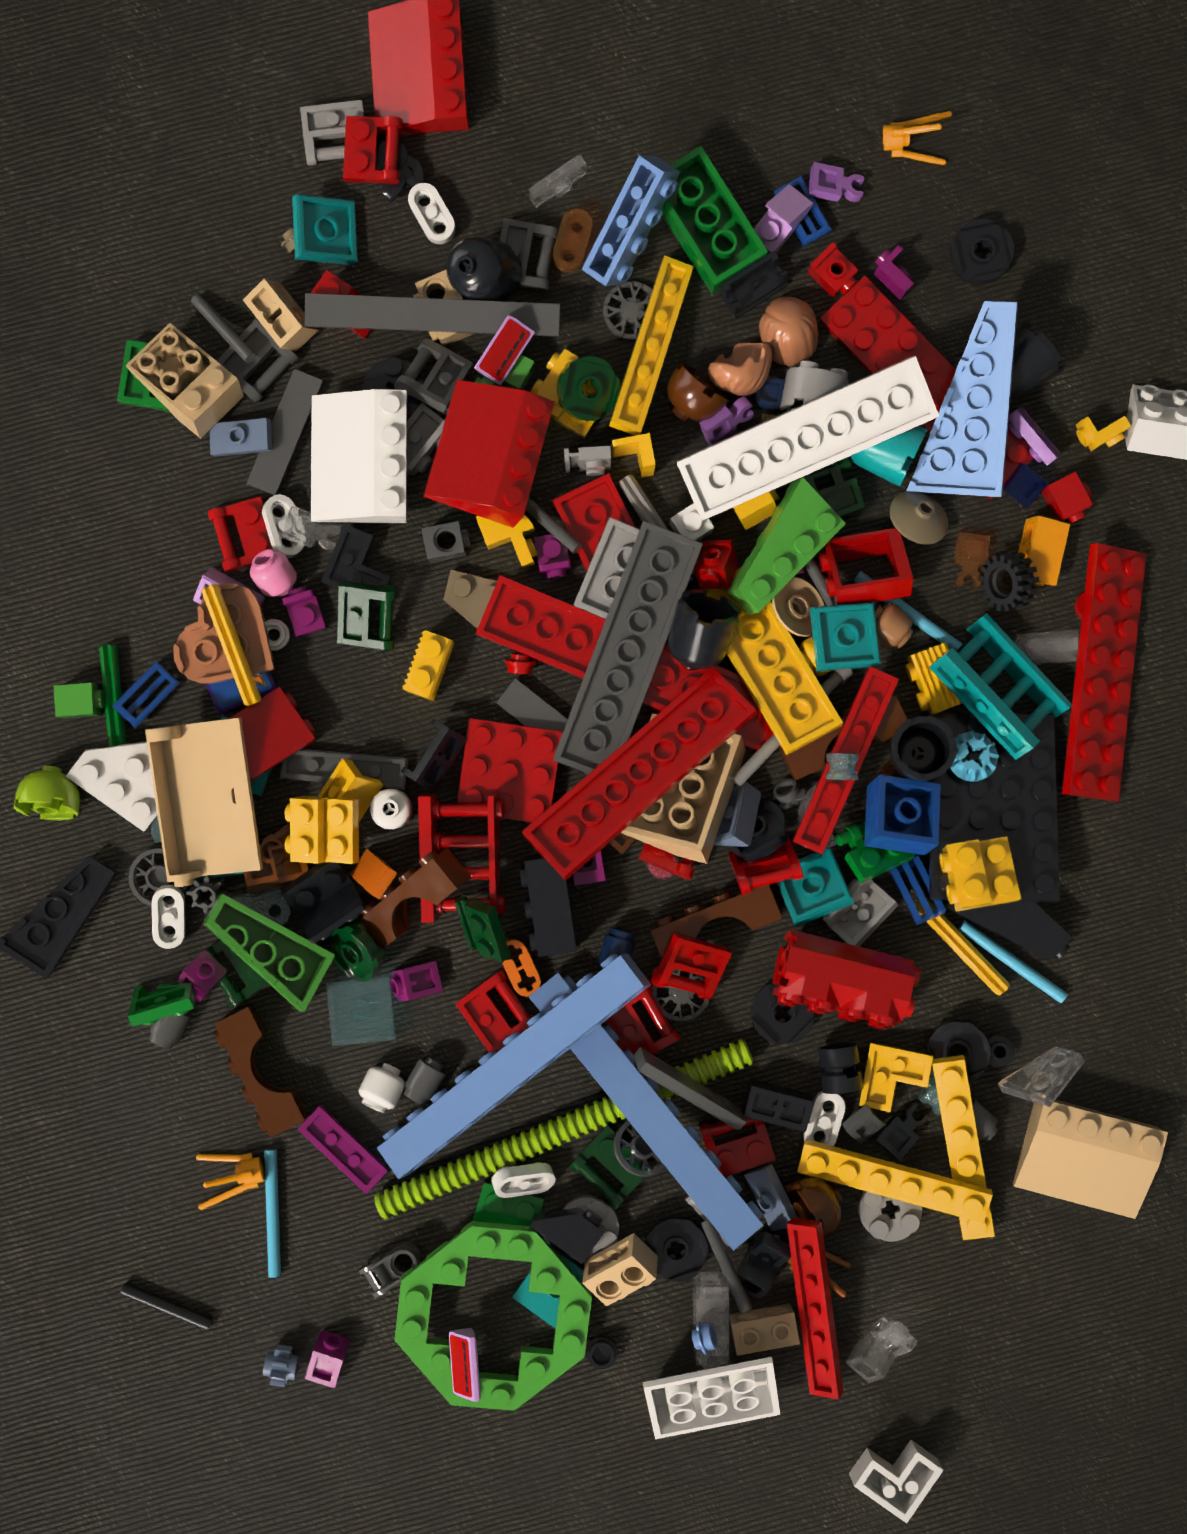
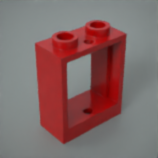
(863, 546)

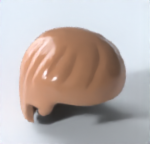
(789, 330)
(744, 370)

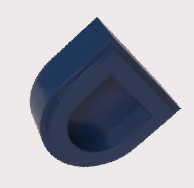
(770, 394)

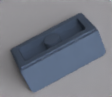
(739, 817)

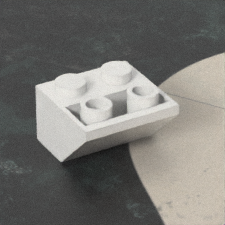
(1157, 421)

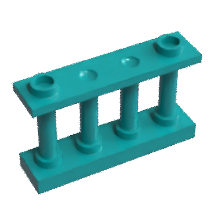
(984, 702)

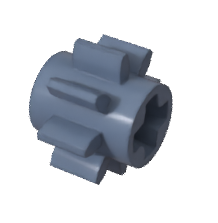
(281, 1365)

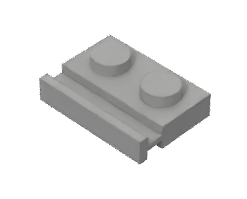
(589, 459)

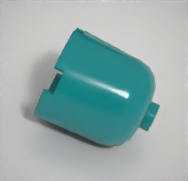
(891, 457)

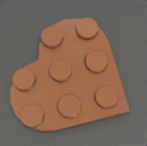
(199, 649)

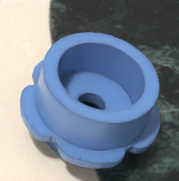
(705, 1337)

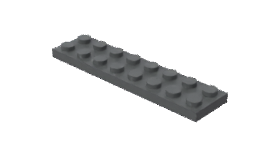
(628, 647)

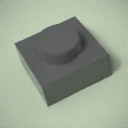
(863, 1124)

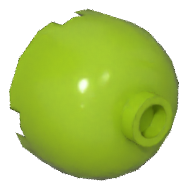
(48, 794)

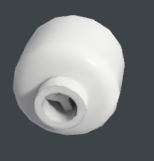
(402, 809)
(382, 1088)

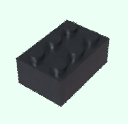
(549, 908)

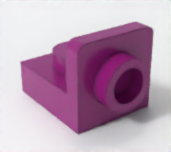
(893, 277)
(552, 556)
(304, 611)
(203, 974)
(416, 981)
(327, 1359)

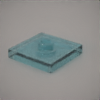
(361, 1011)

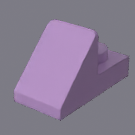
(782, 218)

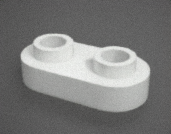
(432, 214)
(275, 525)
(168, 915)
(825, 1121)
(523, 1180)

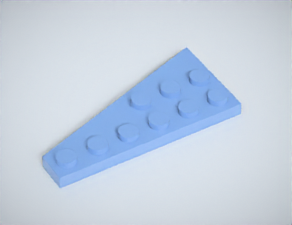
(970, 435)

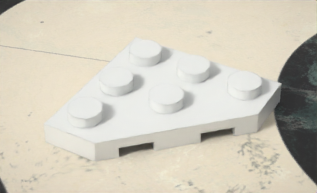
(119, 779)

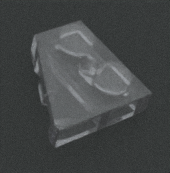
(1044, 1076)

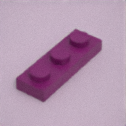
(343, 1149)

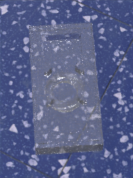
(558, 182)

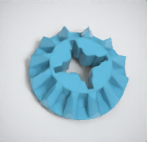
(970, 769)

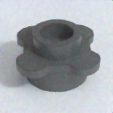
(788, 793)

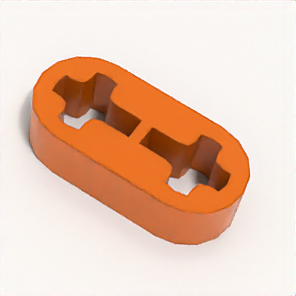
(528, 965)

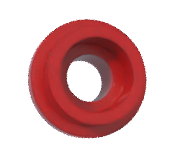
(520, 663)

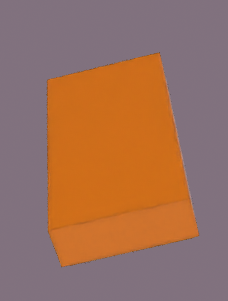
(373, 874)

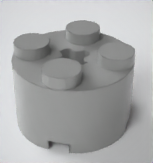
(809, 383)

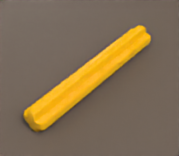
(231, 645)
(966, 951)

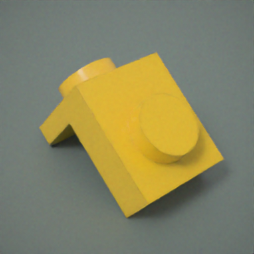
(1110, 435)

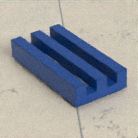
(814, 234)
(164, 675)
(907, 868)

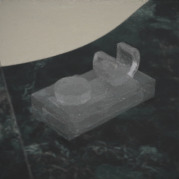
(1049, 646)

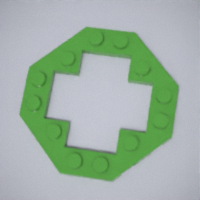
(449, 1267)

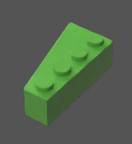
(791, 539)
(274, 952)

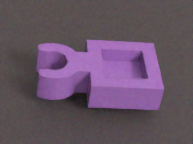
(830, 184)
(725, 421)

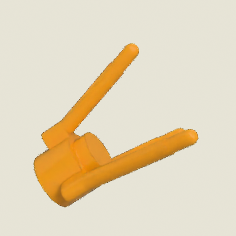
(898, 136)
(249, 1172)

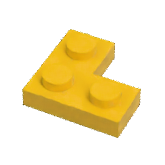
(886, 1067)

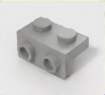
(422, 438)
(863, 917)

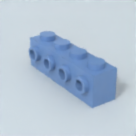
(631, 220)

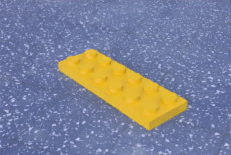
(779, 678)

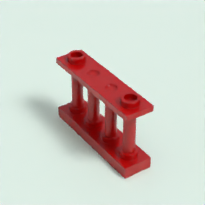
(430, 839)

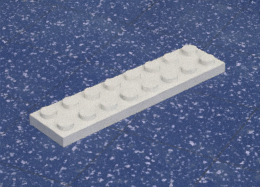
(808, 438)

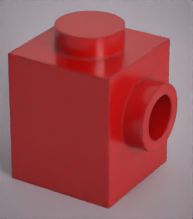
(1068, 498)

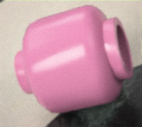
(273, 573)

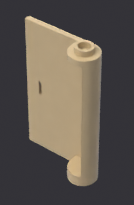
(194, 786)

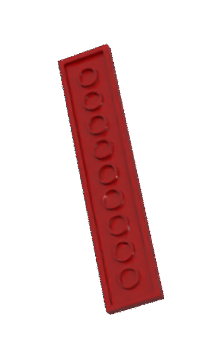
(567, 637)

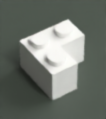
(897, 1486)

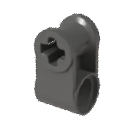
(386, 1271)

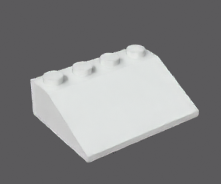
(359, 456)
(712, 1398)

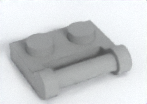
(324, 123)

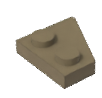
(469, 595)

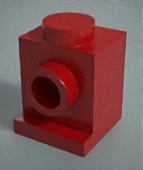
(832, 283)
(716, 564)

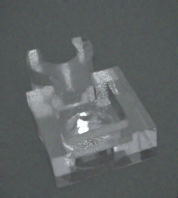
(304, 532)

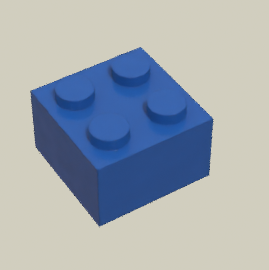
(902, 815)

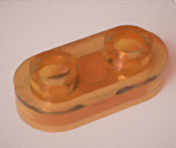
(571, 241)

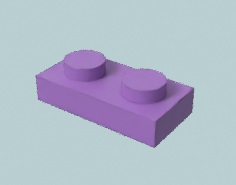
(1041, 446)

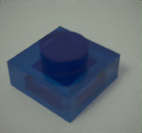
(1024, 485)

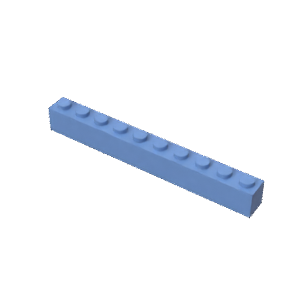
(514, 1065)
(658, 1125)

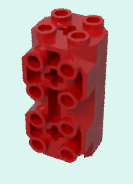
(844, 979)

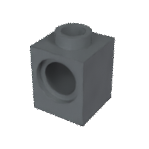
(431, 539)

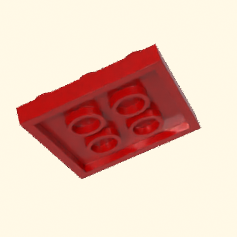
(512, 763)

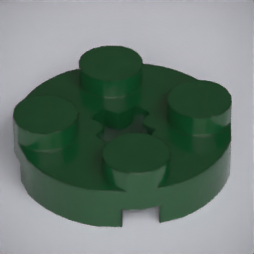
(570, 388)
(356, 951)

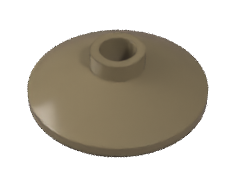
(918, 517)

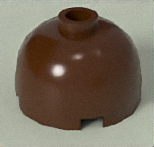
(694, 394)
(816, 1201)

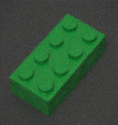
(710, 222)

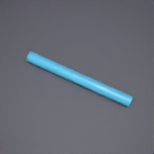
(918, 619)
(1012, 961)
(272, 1213)

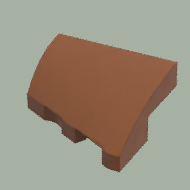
(276, 864)

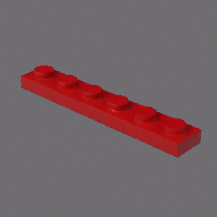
(853, 738)
(815, 1307)

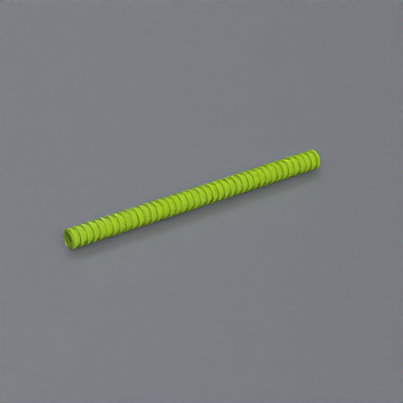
(543, 1137)

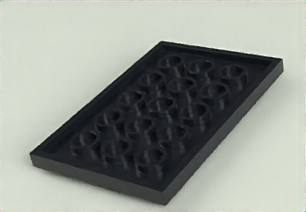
(1011, 802)

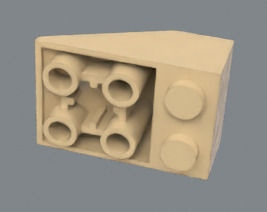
(186, 380)

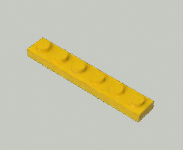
(651, 346)
(961, 1134)
(895, 1181)

